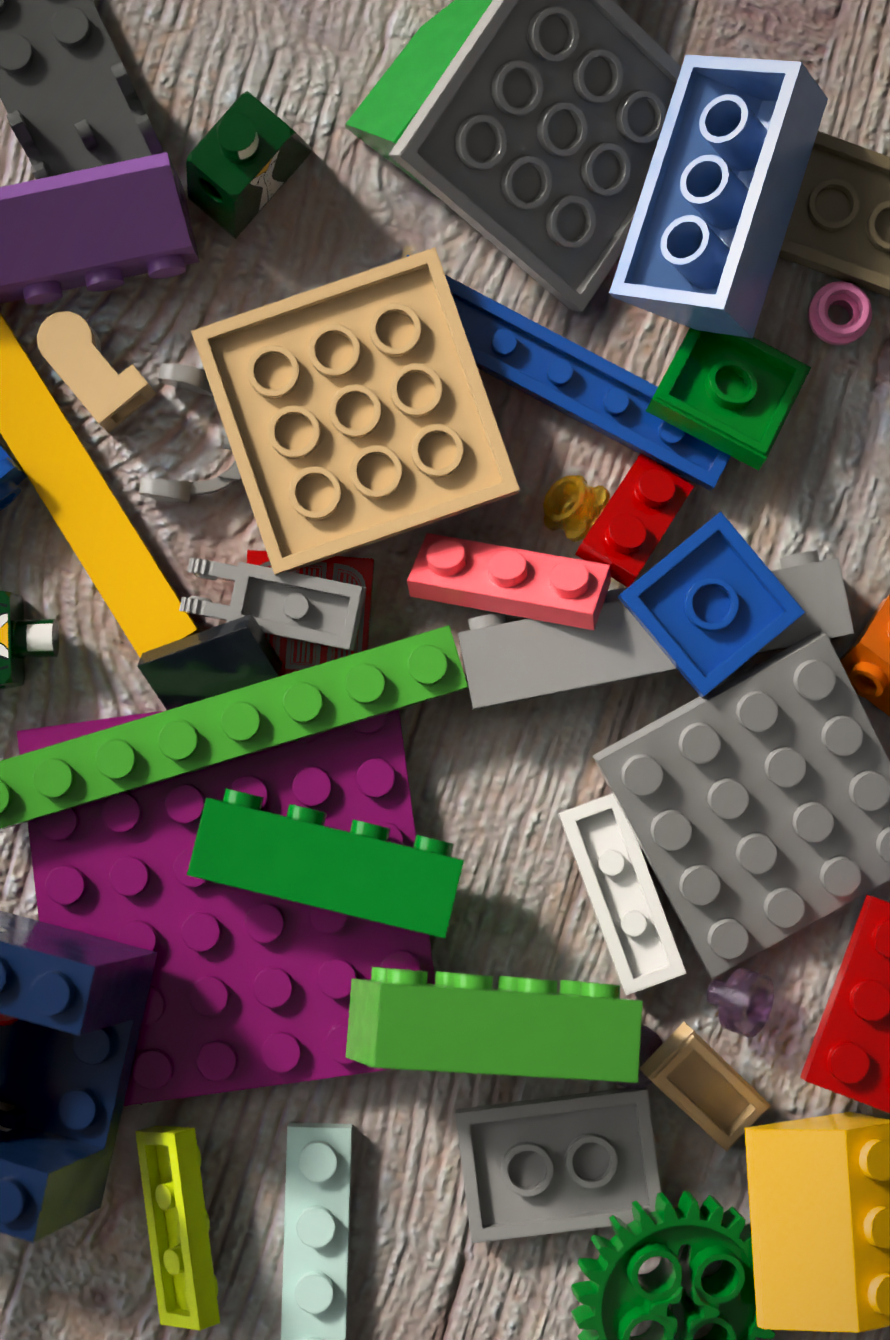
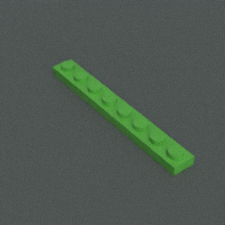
(229, 726)

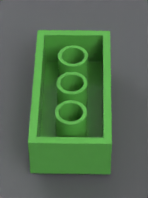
(494, 1031)

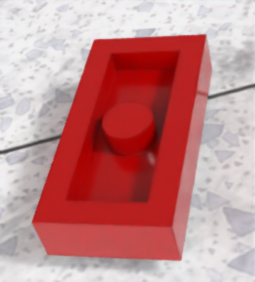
(635, 519)

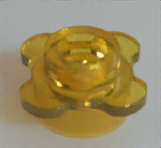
(574, 506)

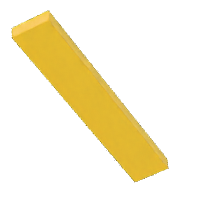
(85, 505)

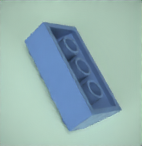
(720, 192)

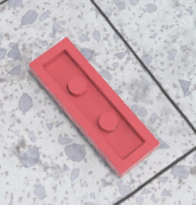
(510, 581)

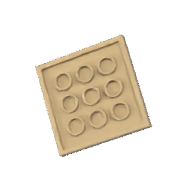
(355, 411)

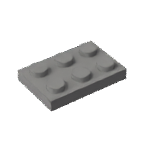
(557, 1163)

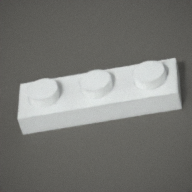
(622, 894)

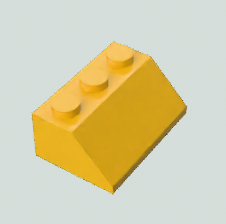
(821, 1222)

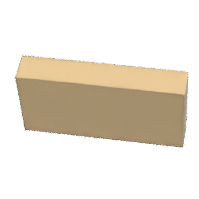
(704, 1086)

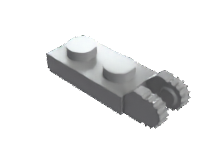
(283, 603)

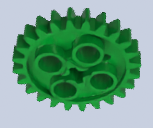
(622, 1298)

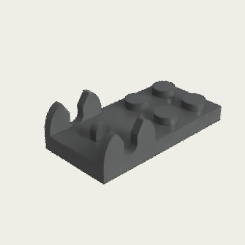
(68, 88)

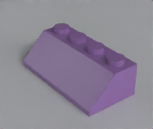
(93, 229)

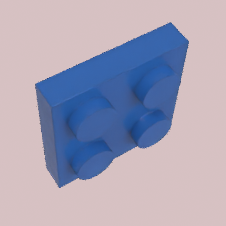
(711, 604)

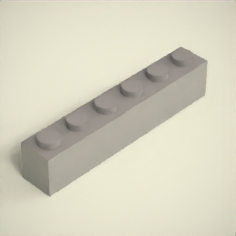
(545, 658)

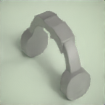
(178, 491)

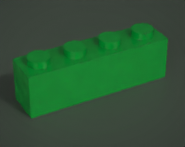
(325, 865)

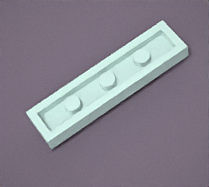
(316, 1231)

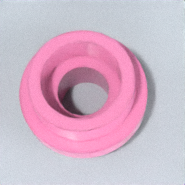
(847, 296)

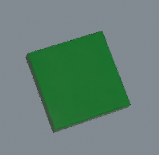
(729, 393)

